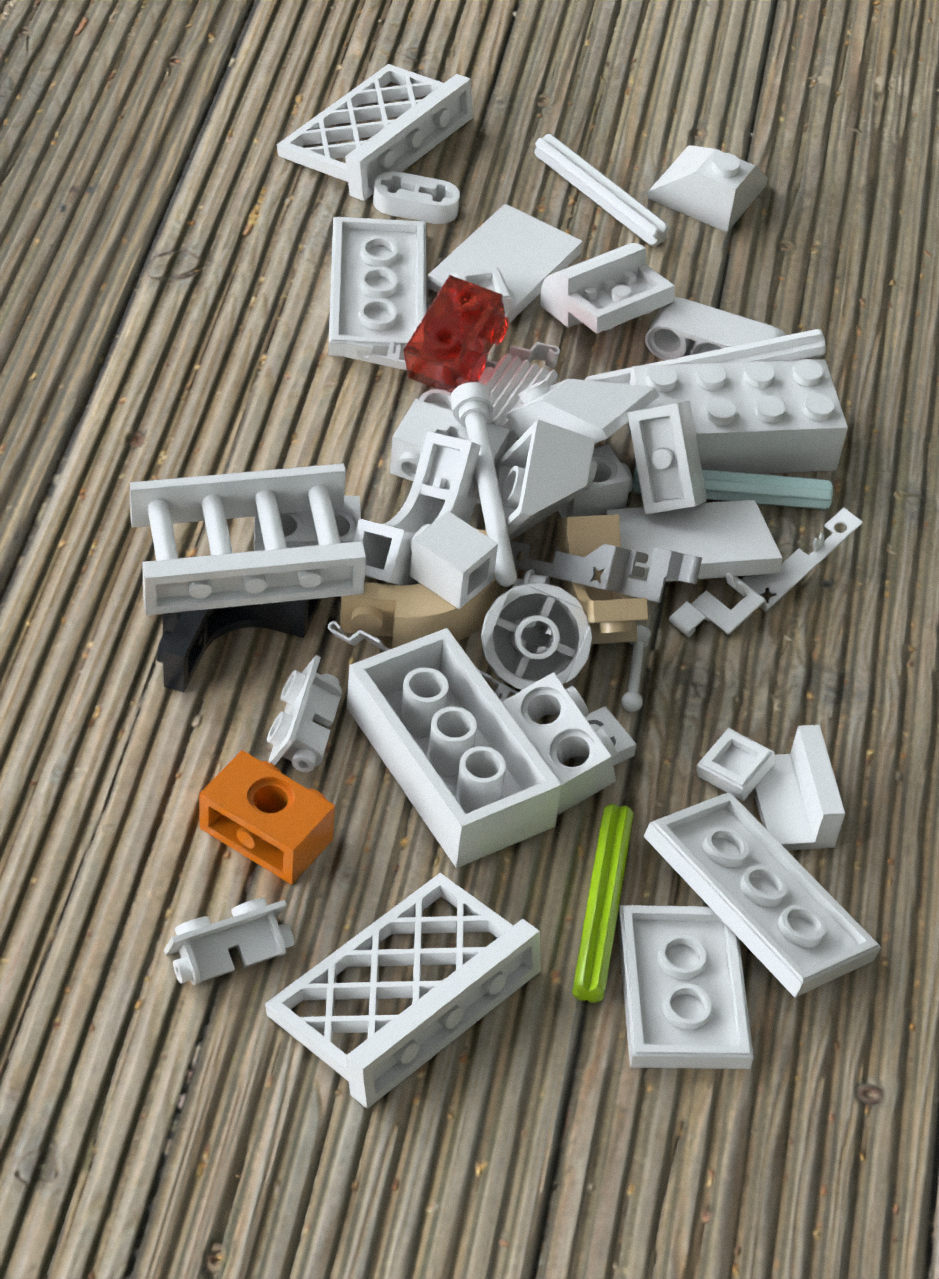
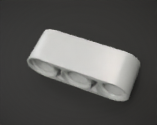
(695, 328)

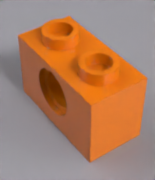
(267, 816)

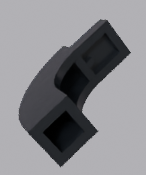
(191, 632)

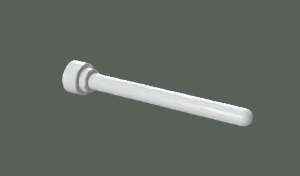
(473, 408)

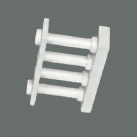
(254, 576)

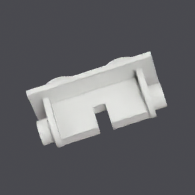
(307, 699)
(206, 945)

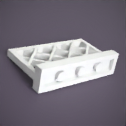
(392, 143)
(439, 1008)

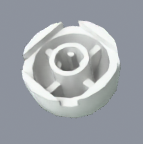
(535, 633)

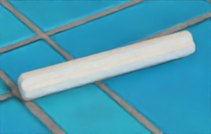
(601, 190)

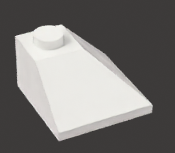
(709, 186)
(580, 406)
(543, 474)

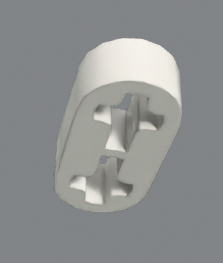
(416, 197)

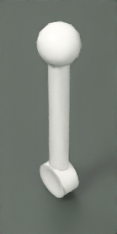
(632, 700)

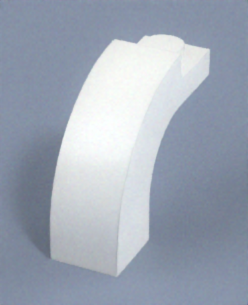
(438, 487)

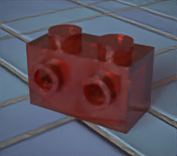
(456, 335)

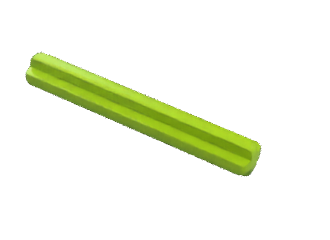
(603, 904)

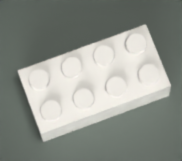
(756, 412)
(453, 747)

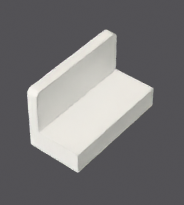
(667, 457)
(800, 795)

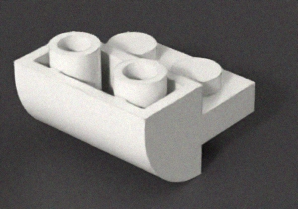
(606, 290)

